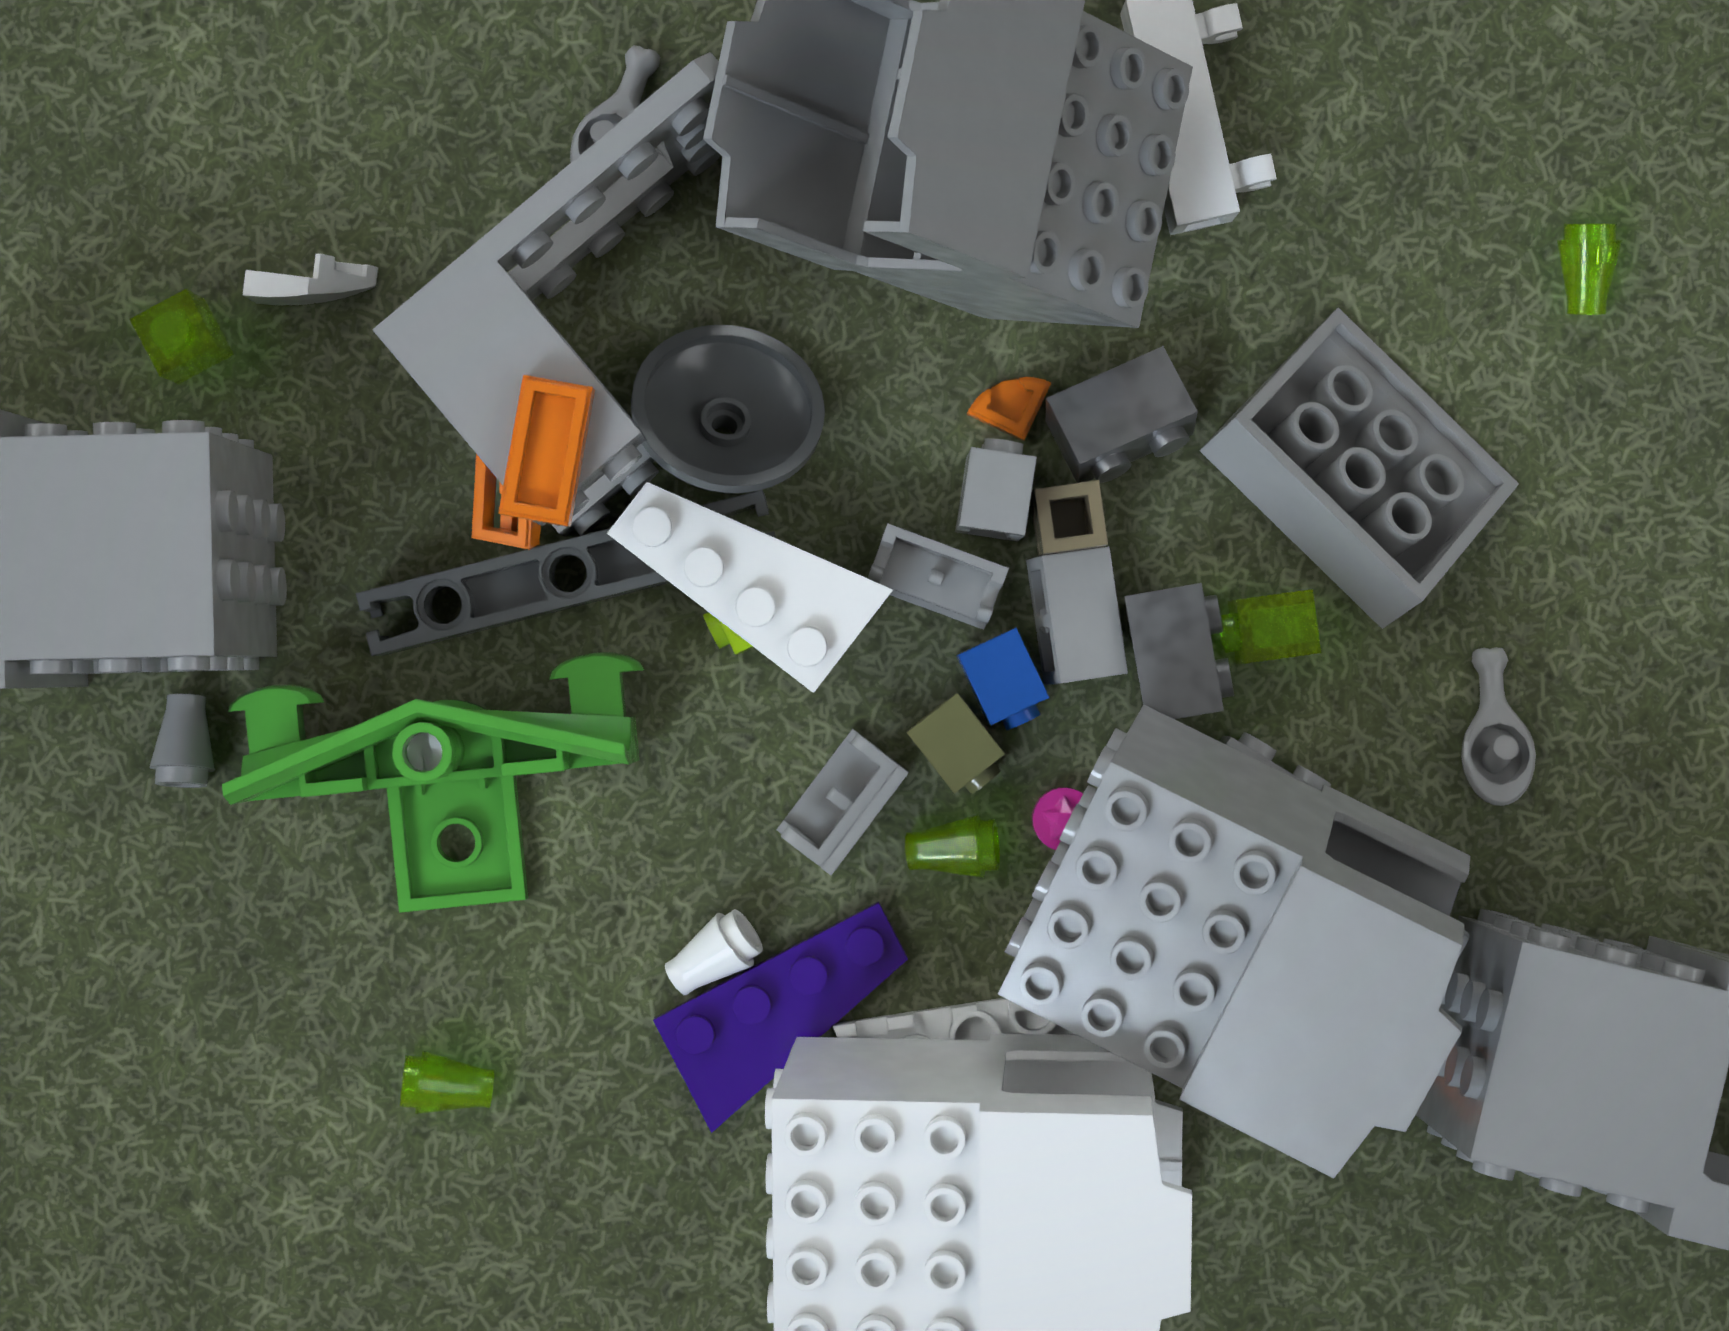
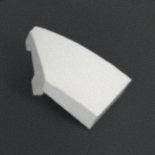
(329, 282)

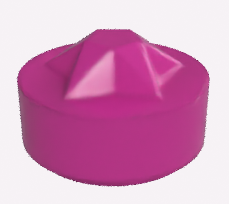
(1053, 813)

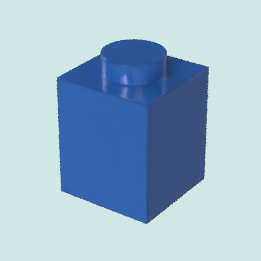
(1004, 679)

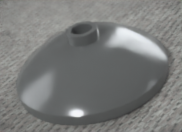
(734, 382)

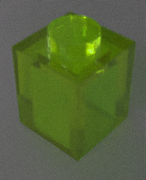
(181, 336)
(1271, 627)

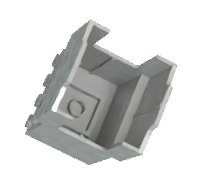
(953, 149)
(134, 551)
(1247, 941)
(1590, 1069)

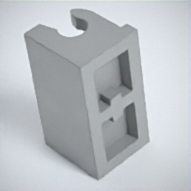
(937, 576)
(1076, 616)
(842, 801)

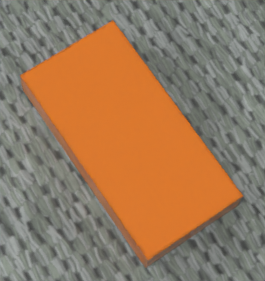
(546, 450)

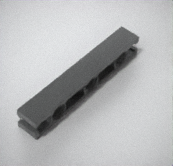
(524, 584)

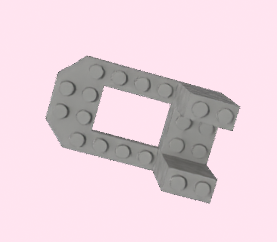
(477, 324)

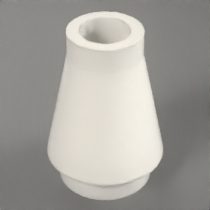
(717, 951)

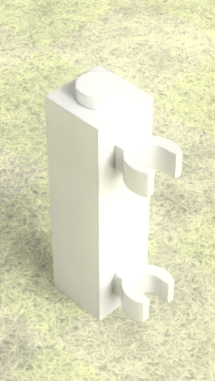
(1201, 180)

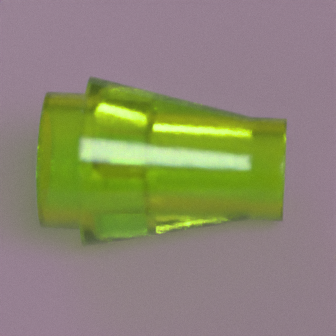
(1588, 265)
(956, 847)
(444, 1084)

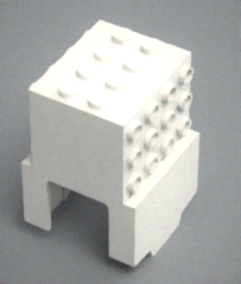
(973, 1188)

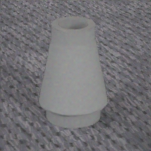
(183, 744)

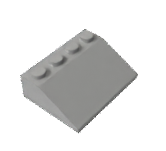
(1361, 469)

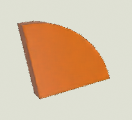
(1011, 405)

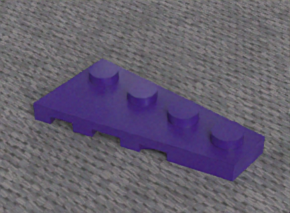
(747, 1025)

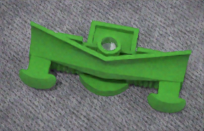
(441, 769)

